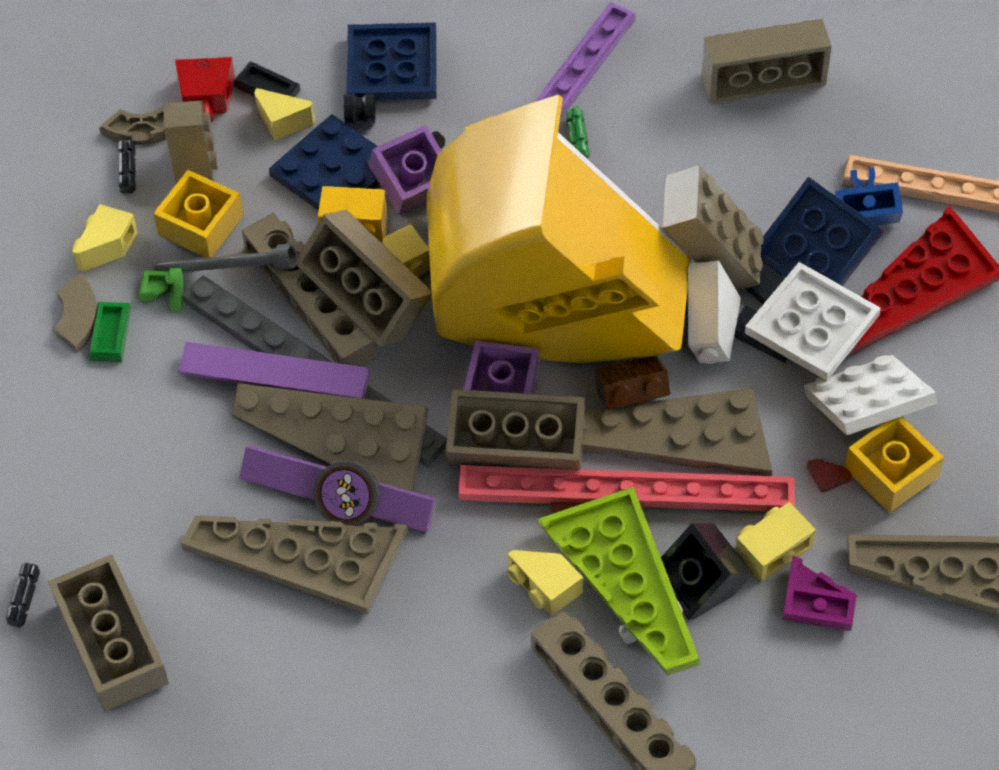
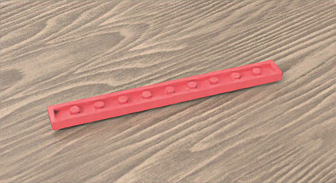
(652, 488)

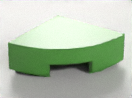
(176, 280)
(154, 285)

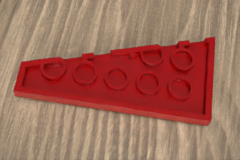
(928, 276)

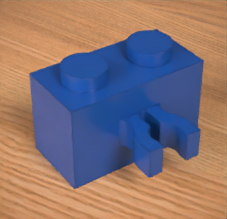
(876, 202)

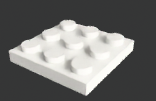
(812, 321)
(870, 394)

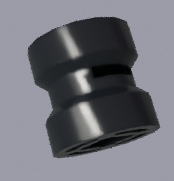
(359, 109)

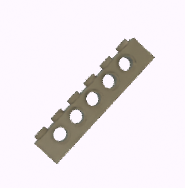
(311, 307)
(564, 633)

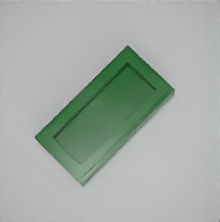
(110, 331)

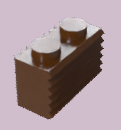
(631, 382)

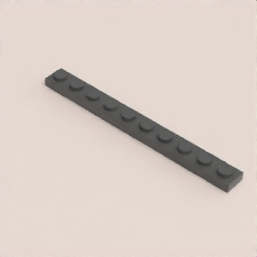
(268, 337)

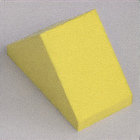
(283, 113)

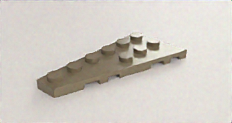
(339, 428)
(687, 431)
(311, 556)

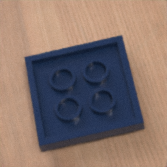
(392, 60)
(326, 157)
(820, 234)

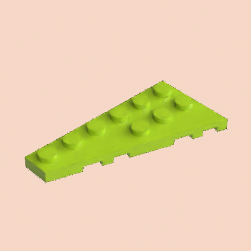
(621, 562)

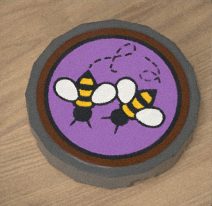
(347, 492)

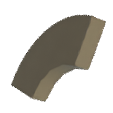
(140, 128)
(78, 313)

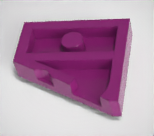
(817, 599)

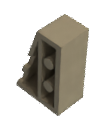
(190, 139)

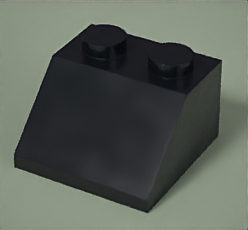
(703, 569)

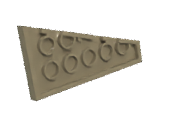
(940, 566)

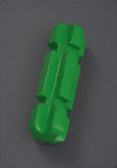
(577, 130)

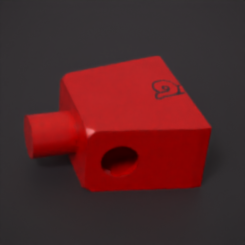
(207, 81)

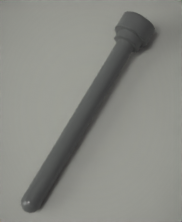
(282, 257)

